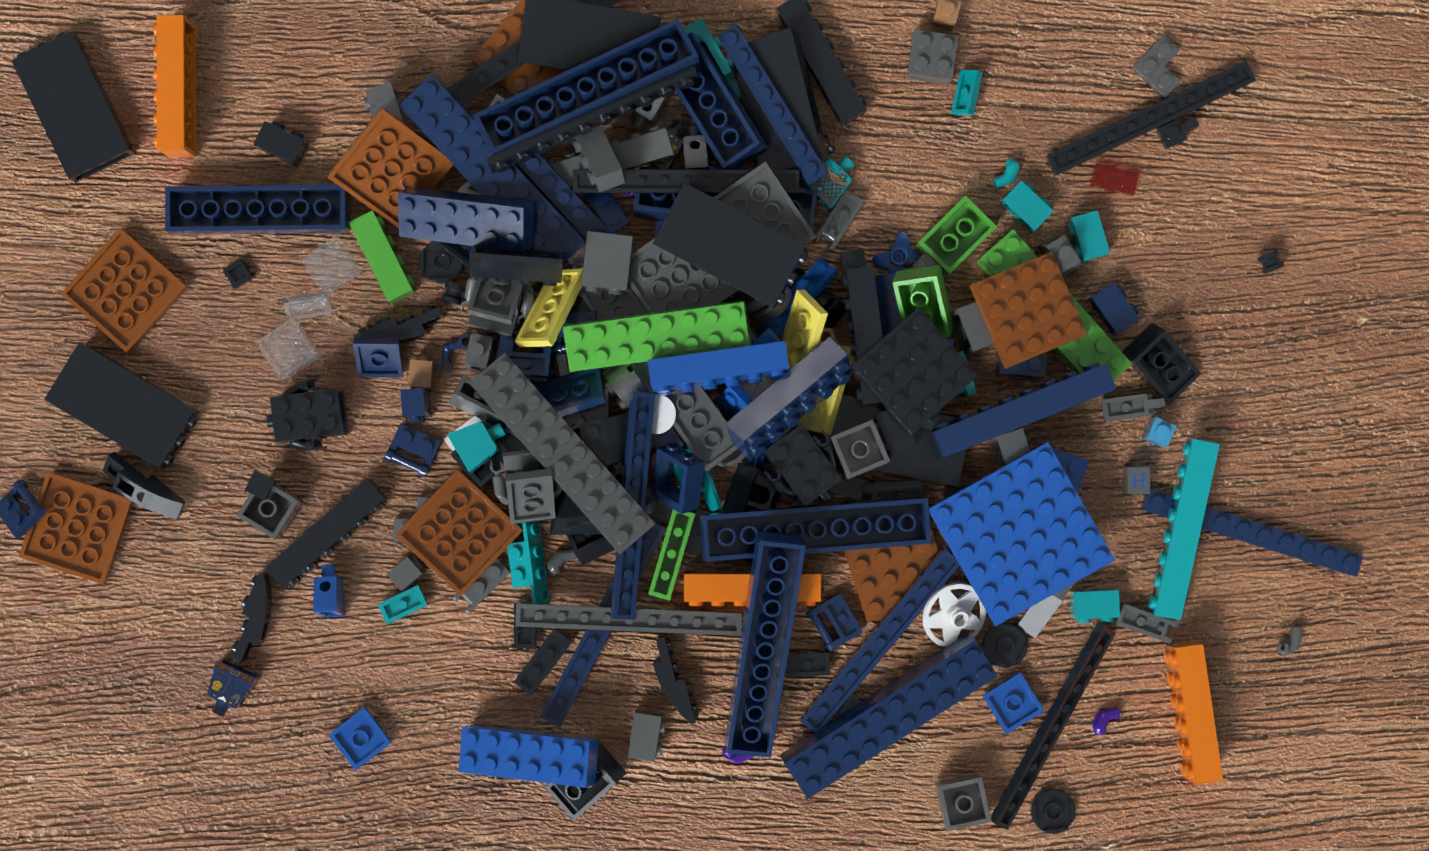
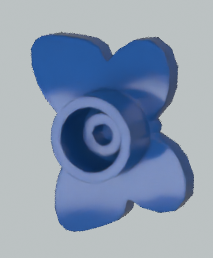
(897, 256)

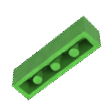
(382, 256)
(671, 555)

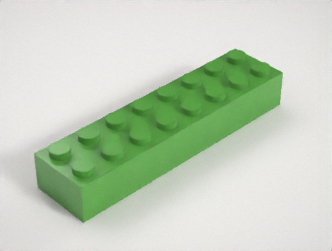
(656, 335)
(1078, 353)

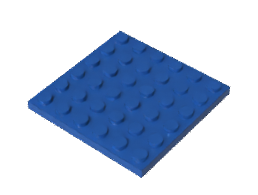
(1021, 533)

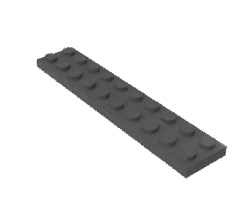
(696, 415)
(563, 452)

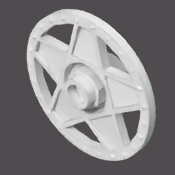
(953, 614)

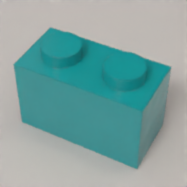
(1027, 206)
(1088, 236)
(1095, 604)

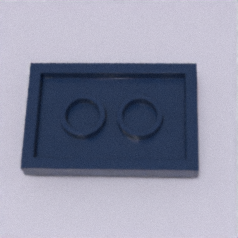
(574, 391)

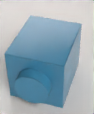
(1158, 432)

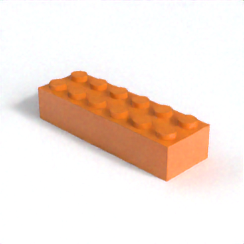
(175, 86)
(734, 588)
(1193, 712)

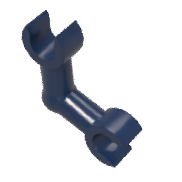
(446, 352)

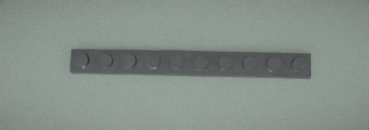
(645, 619)

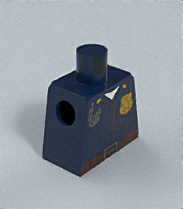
(230, 686)

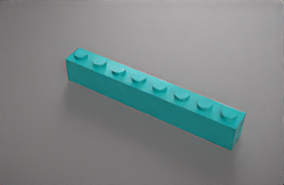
(1184, 528)

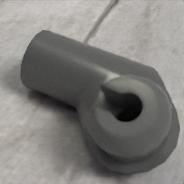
(557, 560)
(1291, 644)

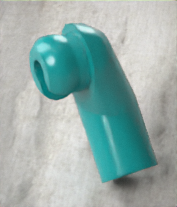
(1010, 174)

